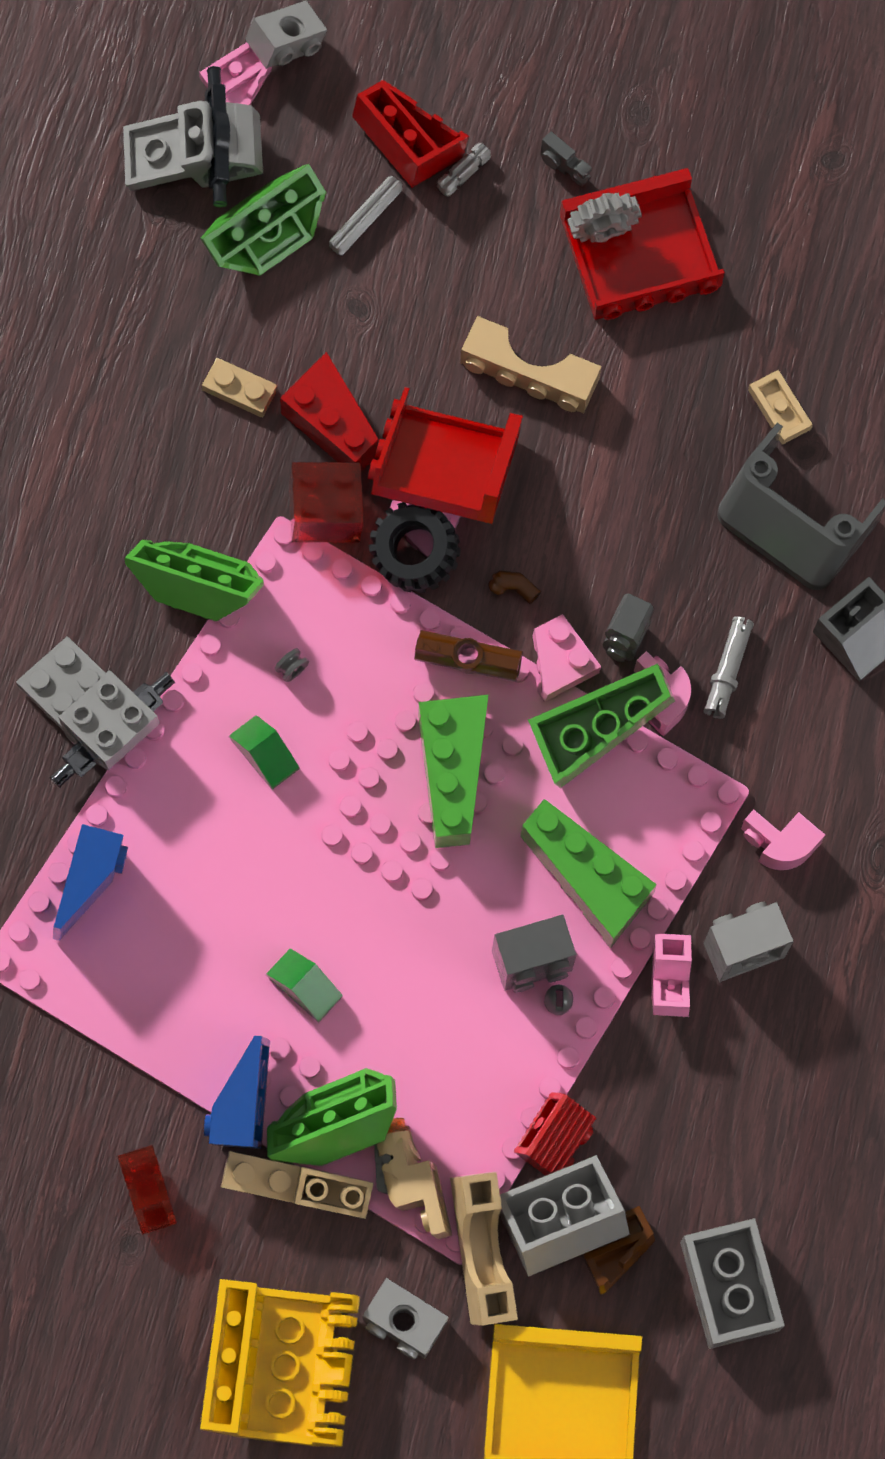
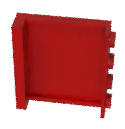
(656, 259)
(443, 461)

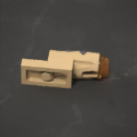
(410, 1182)

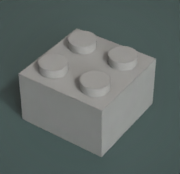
(747, 940)

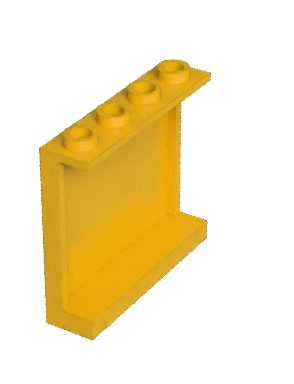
(561, 1394)

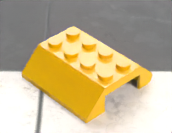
(278, 1364)

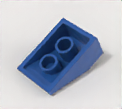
(92, 870)
(240, 1107)

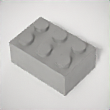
(563, 1215)
(732, 1283)

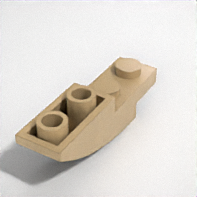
(297, 1184)

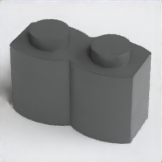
(627, 628)

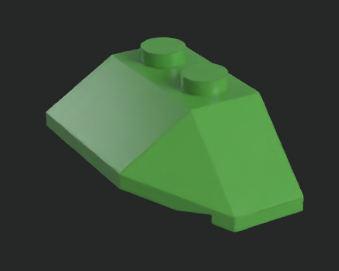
(267, 223)
(194, 577)
(335, 1120)

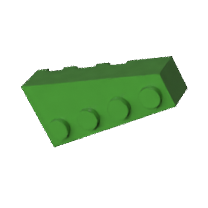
(594, 724)
(452, 755)
(589, 872)

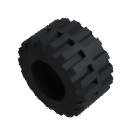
(431, 570)

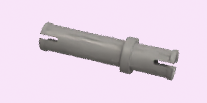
(725, 681)

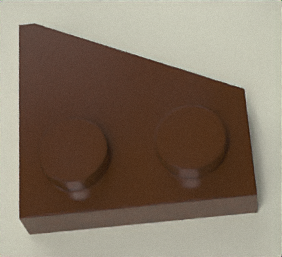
(615, 1258)

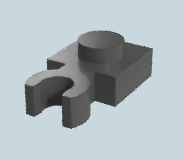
(561, 156)

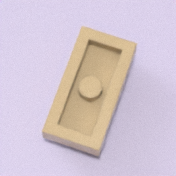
(239, 387)
(780, 406)

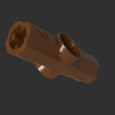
(445, 652)

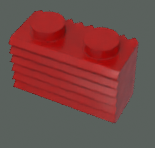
(555, 1134)

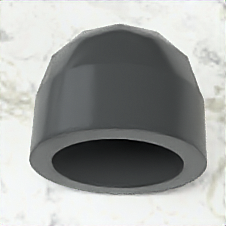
(551, 997)

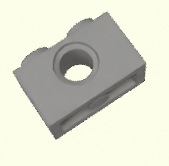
(286, 34)
(394, 1300)

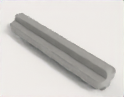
(365, 215)

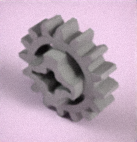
(604, 217)

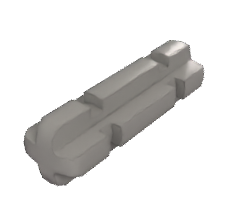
(463, 169)

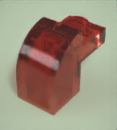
(147, 1189)

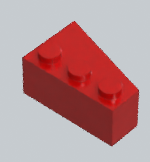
(406, 134)
(329, 414)

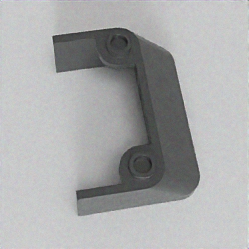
(784, 532)

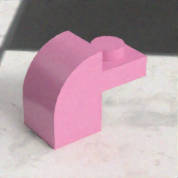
(680, 688)
(785, 848)
(671, 975)

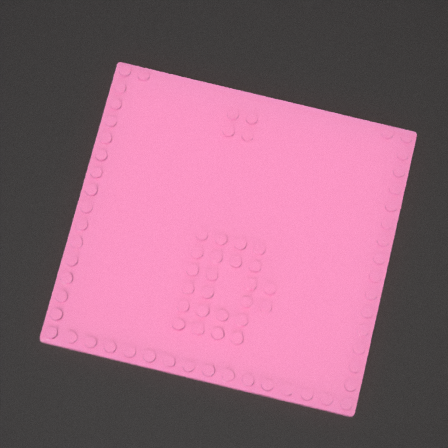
(352, 879)

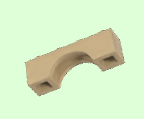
(566, 383)
(486, 1281)

